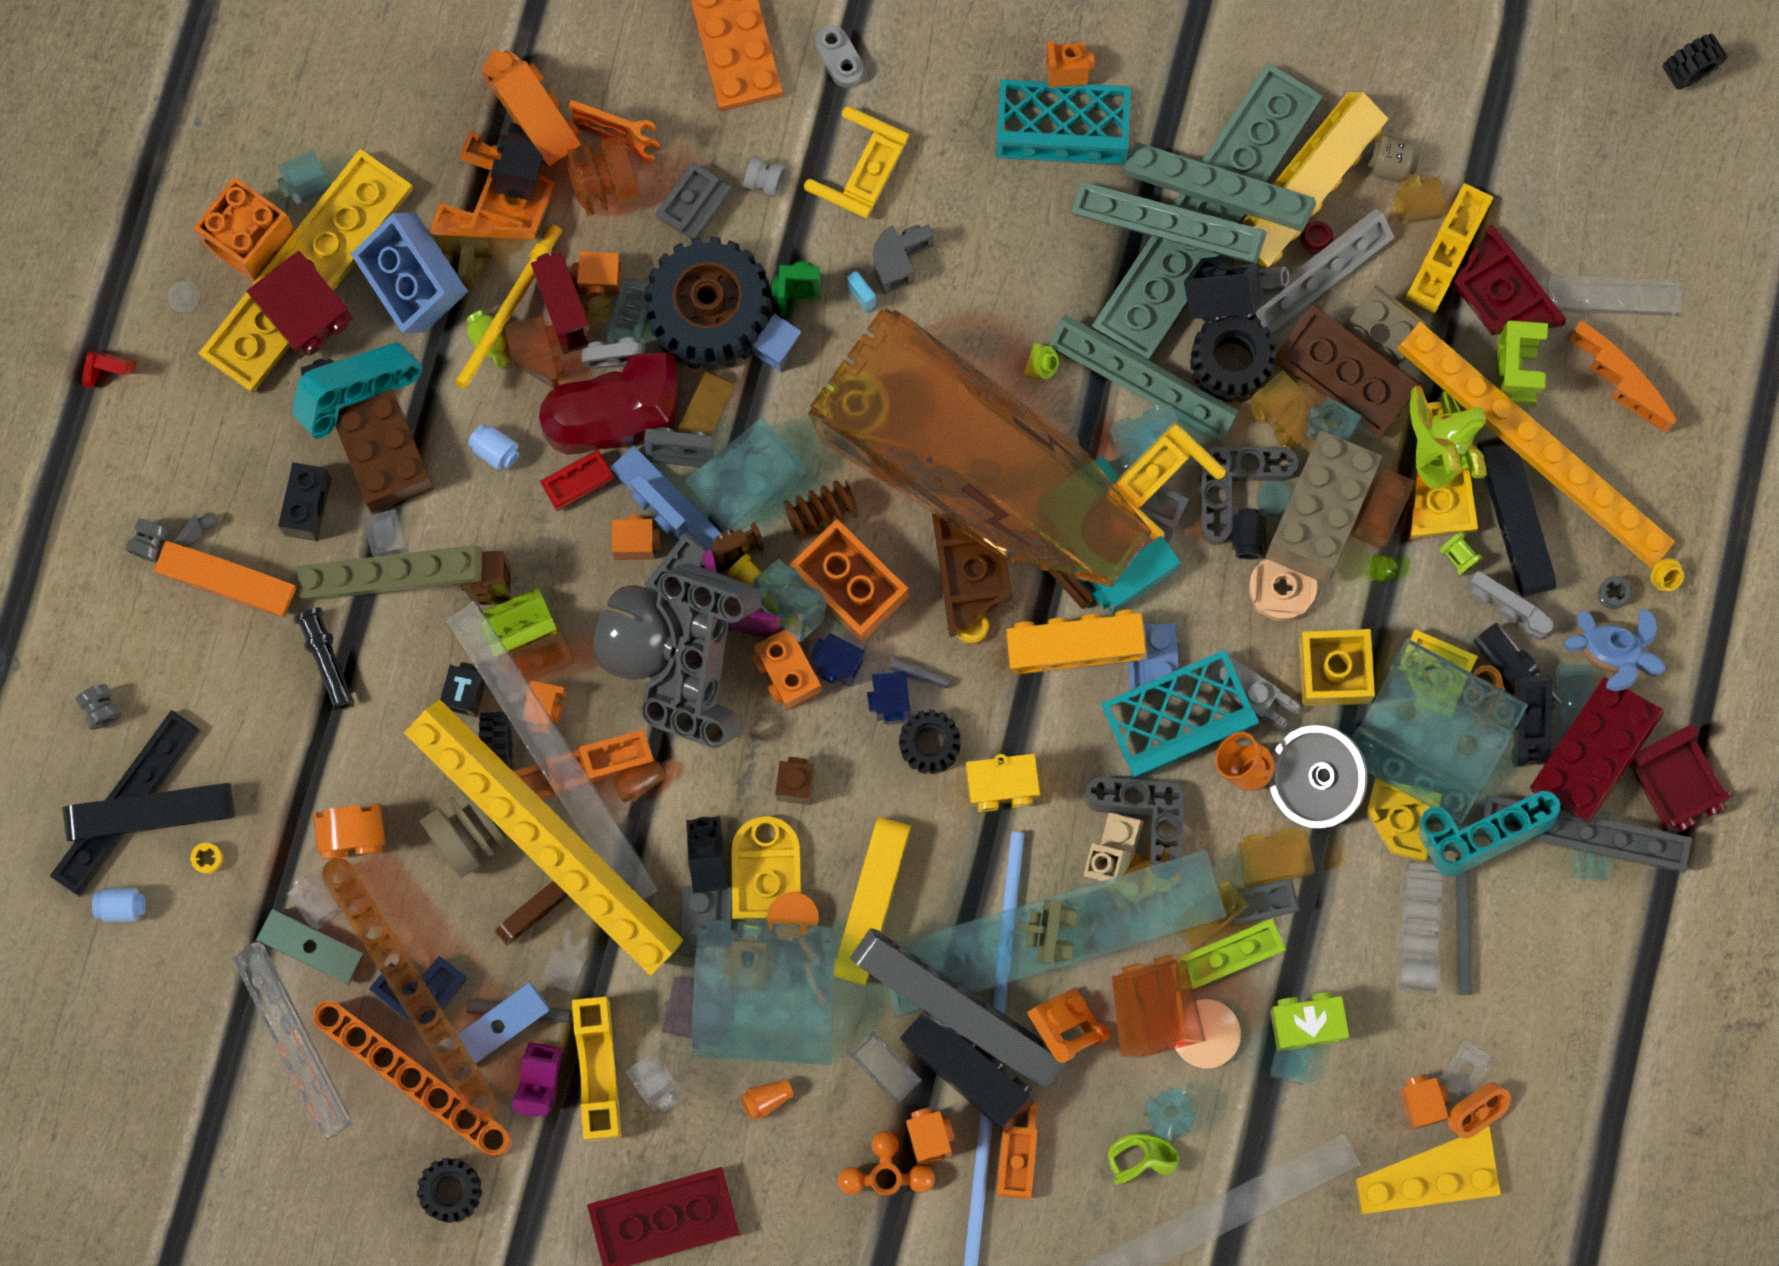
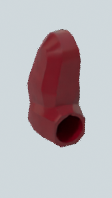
(613, 406)

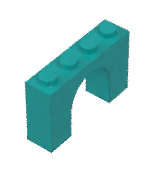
(1145, 571)

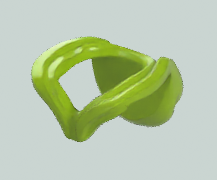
(1158, 1155)

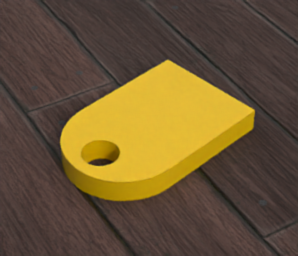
(763, 869)

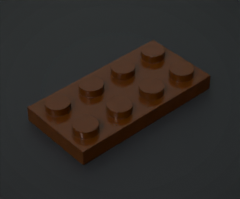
(1347, 370)

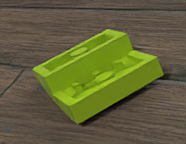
(521, 619)

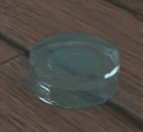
(1273, 498)

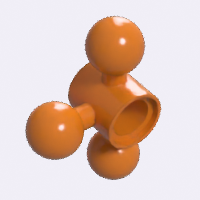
(885, 1146)

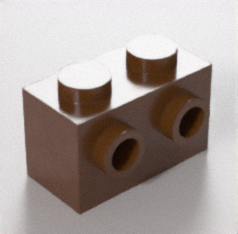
(494, 582)

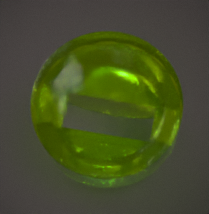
(1381, 568)

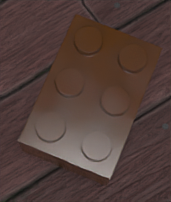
(382, 451)

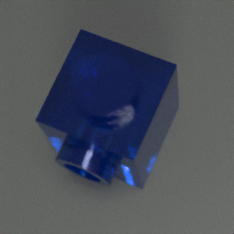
(837, 659)
(890, 697)

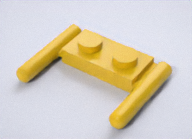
(872, 168)
(1158, 465)

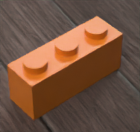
(536, 111)

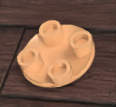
(1221, 1036)

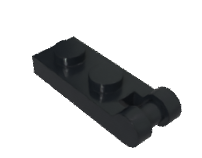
(1536, 722)

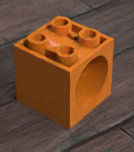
(244, 229)

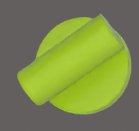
(1041, 362)

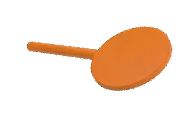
(793, 909)

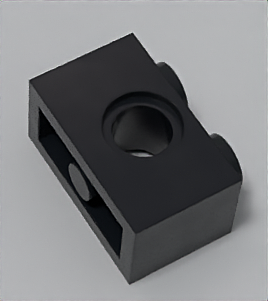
(304, 501)

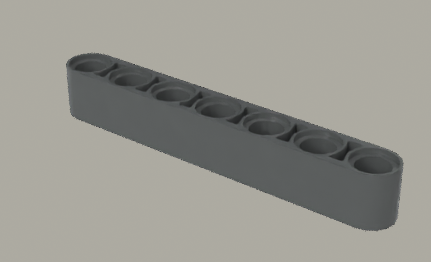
(957, 1008)

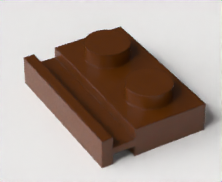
(733, 545)

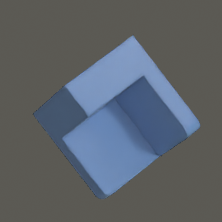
(776, 342)

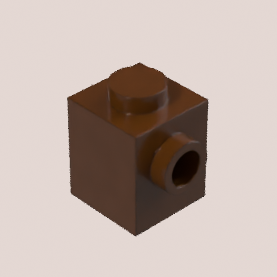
(795, 781)

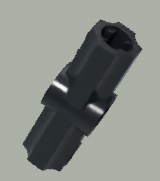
(1508, 658)

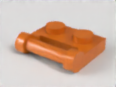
(1063, 1015)

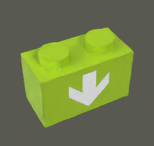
(1309, 1022)

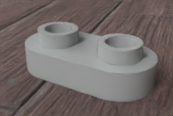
(837, 55)
(611, 355)

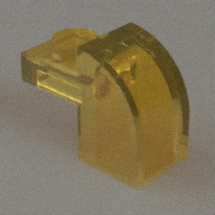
(470, 251)

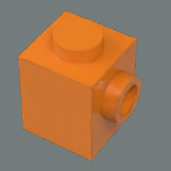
(597, 273)
(635, 538)
(1424, 1101)

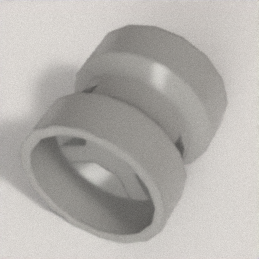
(763, 176)

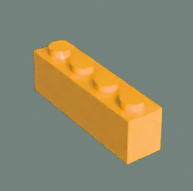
(1076, 643)

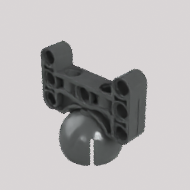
(666, 645)

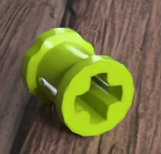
(1460, 554)

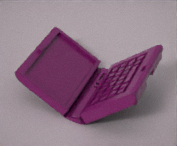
(756, 624)

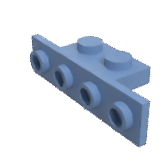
(658, 495)

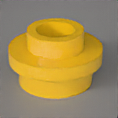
(1667, 575)

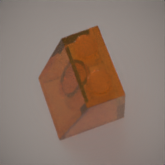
(1156, 1008)

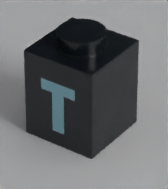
(463, 689)

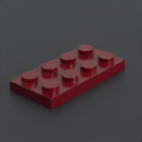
(1597, 750)
(664, 1219)

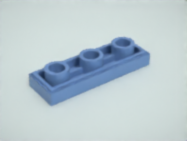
(515, 1012)

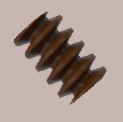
(821, 508)

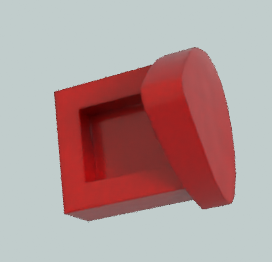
(109, 362)

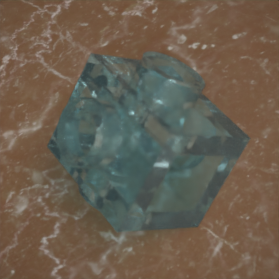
(1163, 1126)

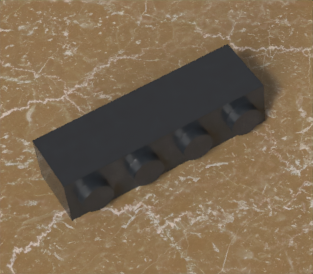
(968, 1071)

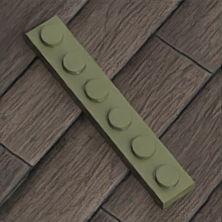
(390, 573)

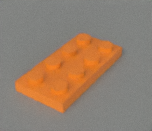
(737, 52)

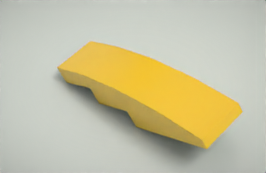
(1449, 248)

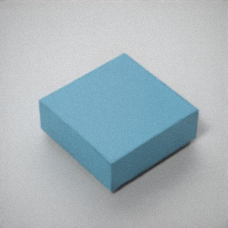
(861, 291)

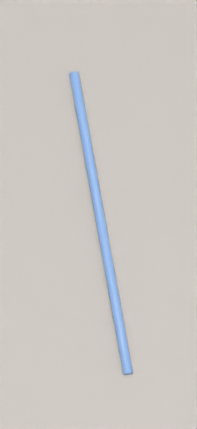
(985, 1125)

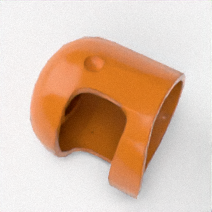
(1244, 766)

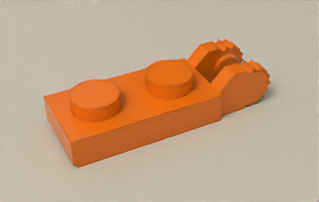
(1018, 1159)

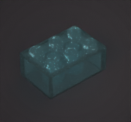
(746, 477)

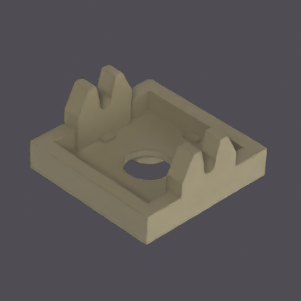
(1383, 309)

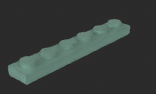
(1219, 186)
(1169, 222)
(1143, 377)

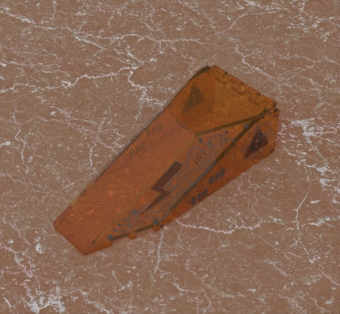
(974, 454)

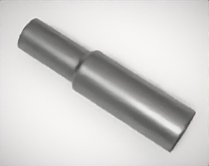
(919, 672)

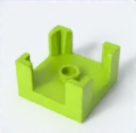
(1517, 342)

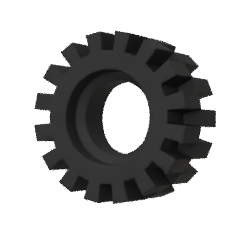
(1694, 61)
(929, 721)
(497, 735)
(428, 1190)

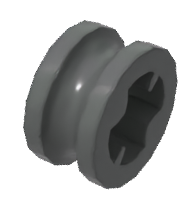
(1614, 582)

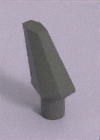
(195, 528)

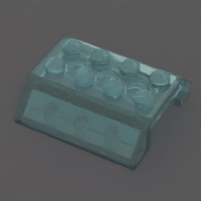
(764, 993)

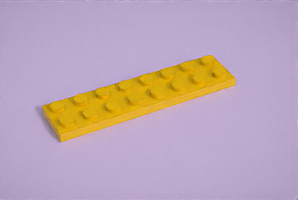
(343, 218)

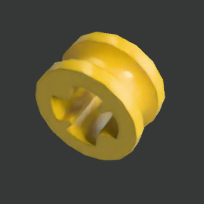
(206, 847)

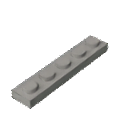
(1324, 270)

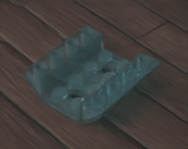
(1424, 752)

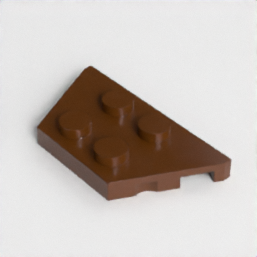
(971, 577)

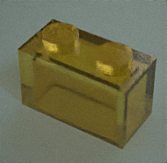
(1275, 857)

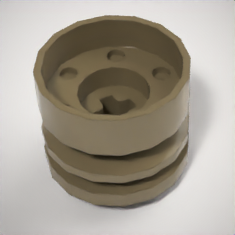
(462, 834)

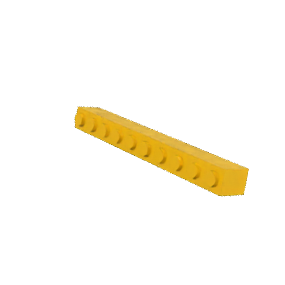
(544, 836)

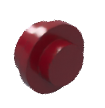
(1316, 237)

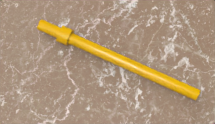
(507, 308)

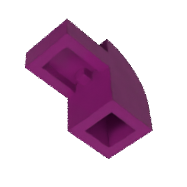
(538, 1080)

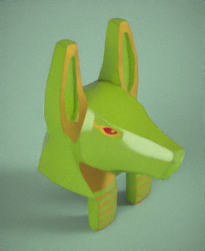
(1446, 440)

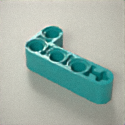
(351, 381)
(1490, 827)

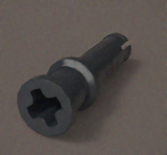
(320, 643)

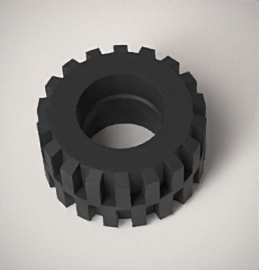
(1233, 383)

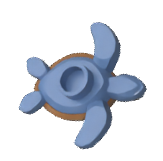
(1618, 648)

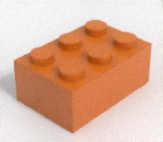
(852, 579)

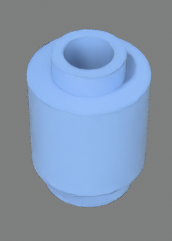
(494, 447)
(118, 905)

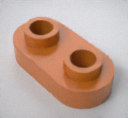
(1479, 1110)

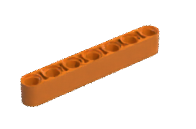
(397, 1071)

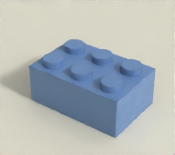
(409, 272)

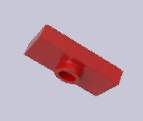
(577, 480)

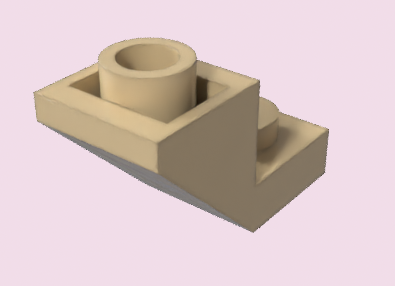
(1116, 848)

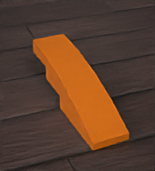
(1632, 387)
(225, 579)
(599, 761)

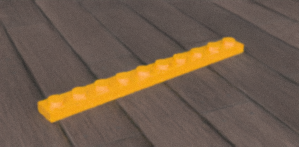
(1536, 445)

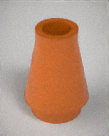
(765, 1098)

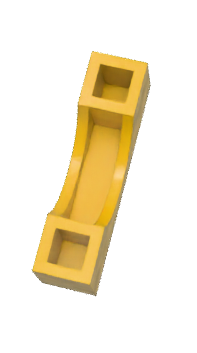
(597, 1069)

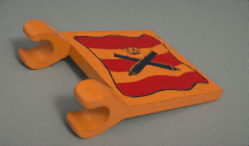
(607, 125)

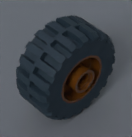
(700, 276)

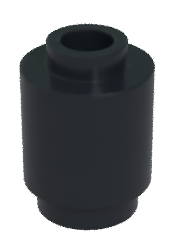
(1248, 534)

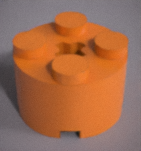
(348, 830)

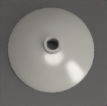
(1299, 780)

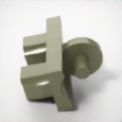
(1053, 916)

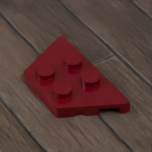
(1502, 288)

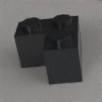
(1222, 289)

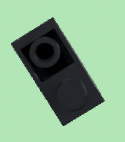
(519, 165)
(706, 854)

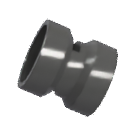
(147, 540)
(98, 706)

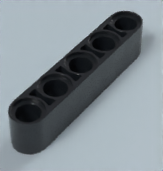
(1517, 518)
(148, 812)

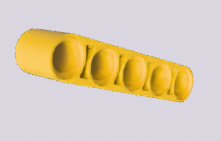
(872, 893)

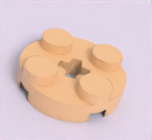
(1270, 602)

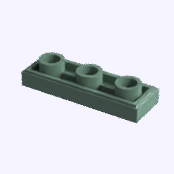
(293, 937)

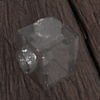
(314, 900)

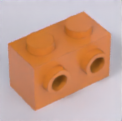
(787, 669)
(930, 1136)

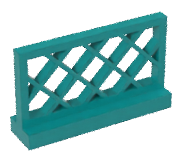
(1066, 146)
(1192, 741)

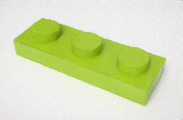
(1233, 953)

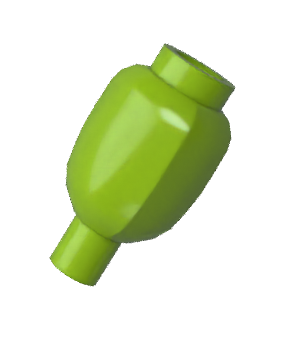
(477, 327)

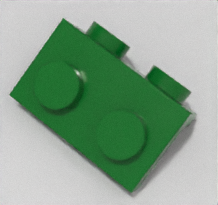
(796, 282)

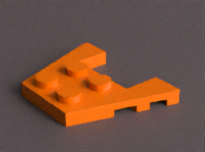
(495, 213)

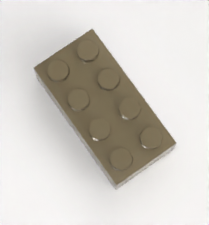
(1323, 507)

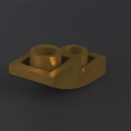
(706, 405)

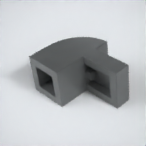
(892, 254)

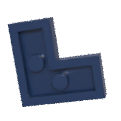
(441, 980)

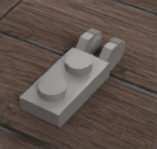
(1510, 604)
(1258, 691)

